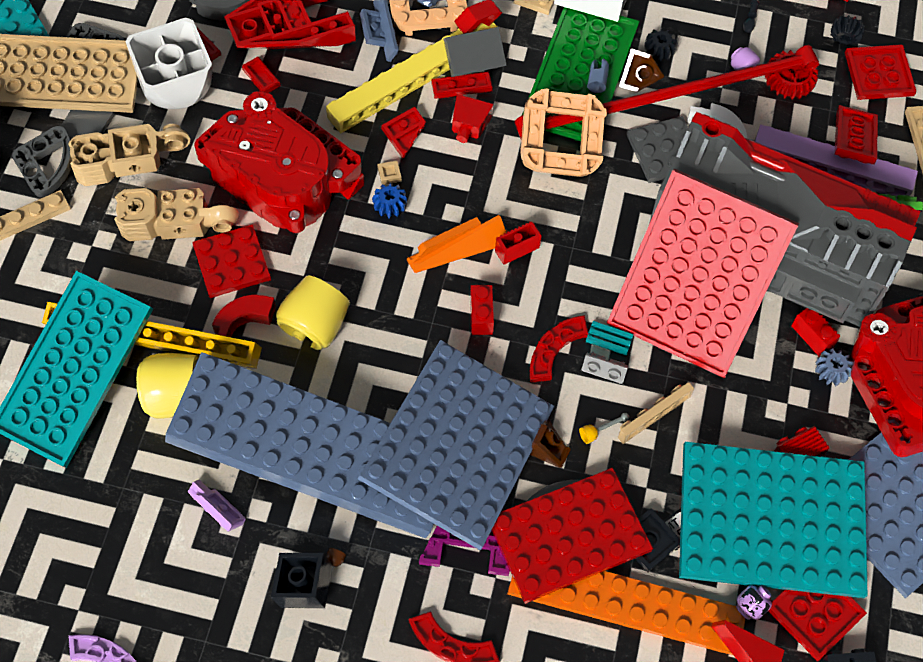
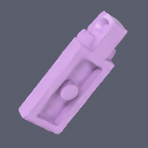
(216, 506)

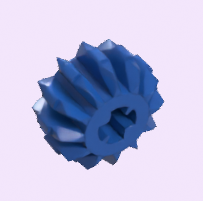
(389, 200)

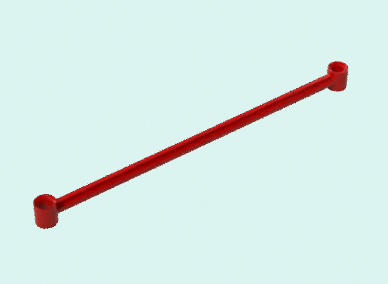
(804, 57)

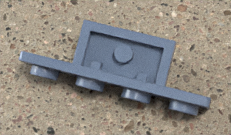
(379, 28)

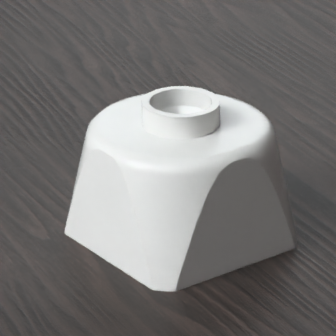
(171, 64)

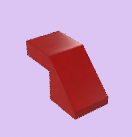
(482, 12)

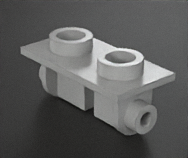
(610, 370)

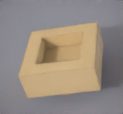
(389, 172)

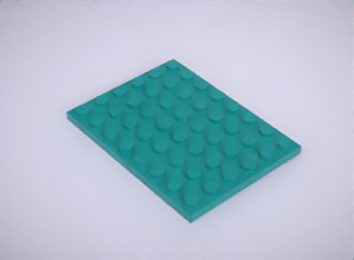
(773, 520)

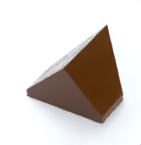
(640, 71)
(549, 445)

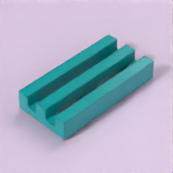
(610, 334)

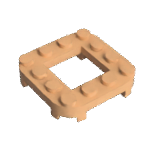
(426, 18)
(591, 138)

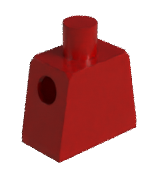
(470, 117)

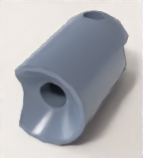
(598, 77)

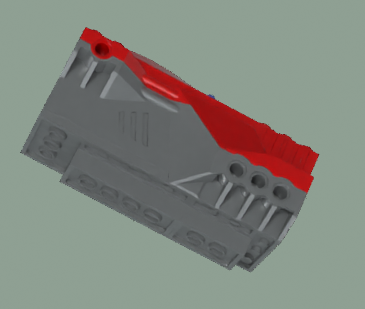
(846, 234)

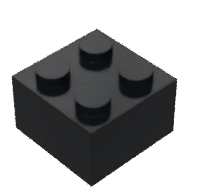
(302, 580)

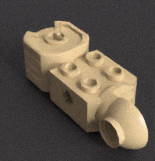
(122, 152)
(170, 215)

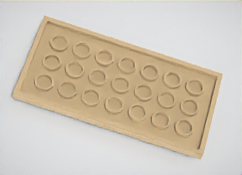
(66, 73)

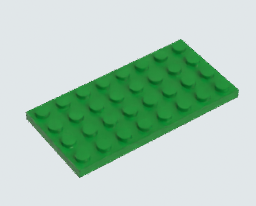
(573, 47)

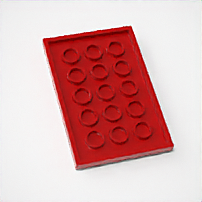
(569, 535)

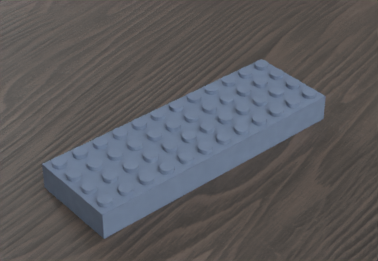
(285, 438)

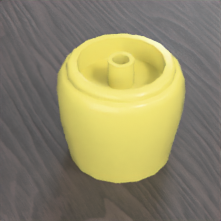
(313, 311)
(162, 382)

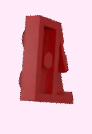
(404, 130)

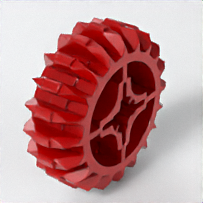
(791, 81)

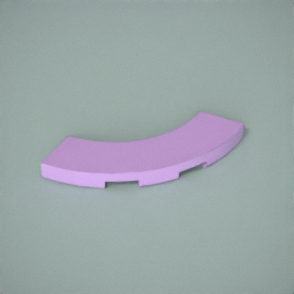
(97, 649)

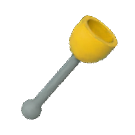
(590, 433)

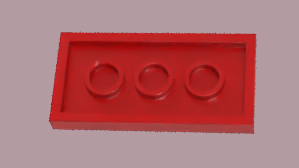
(856, 135)

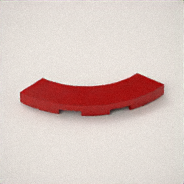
(552, 343)
(447, 647)

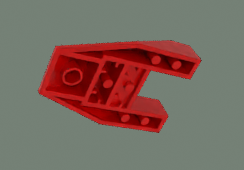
(286, 25)

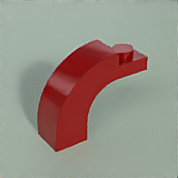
(244, 310)

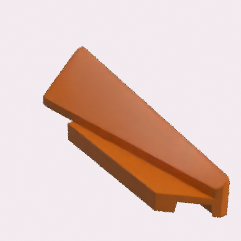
(457, 243)

